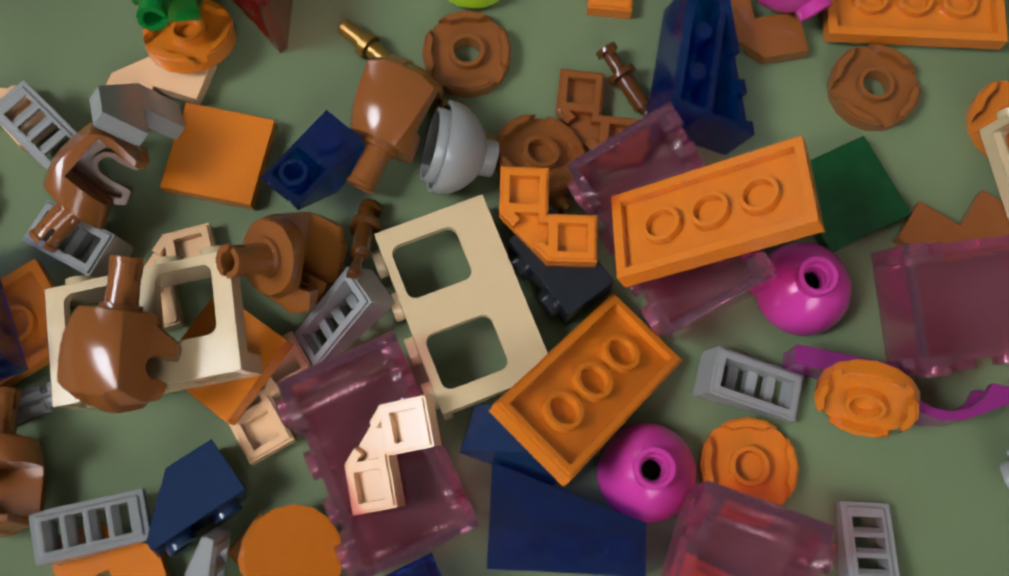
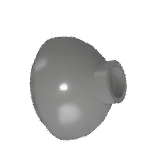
(456, 150)

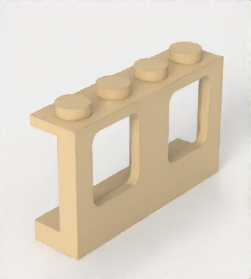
(488, 292)
(203, 359)

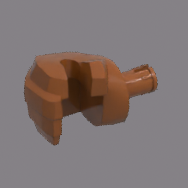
(387, 115)
(82, 186)
(288, 258)
(109, 345)
(21, 469)

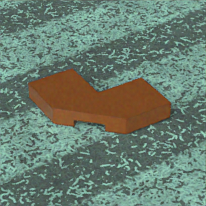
(768, 37)
(581, 107)
(982, 219)

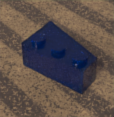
(701, 75)
(558, 531)

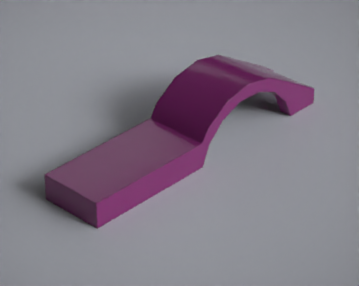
(812, 362)

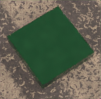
(854, 195)

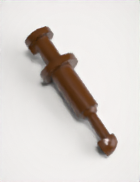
(624, 78)
(363, 228)

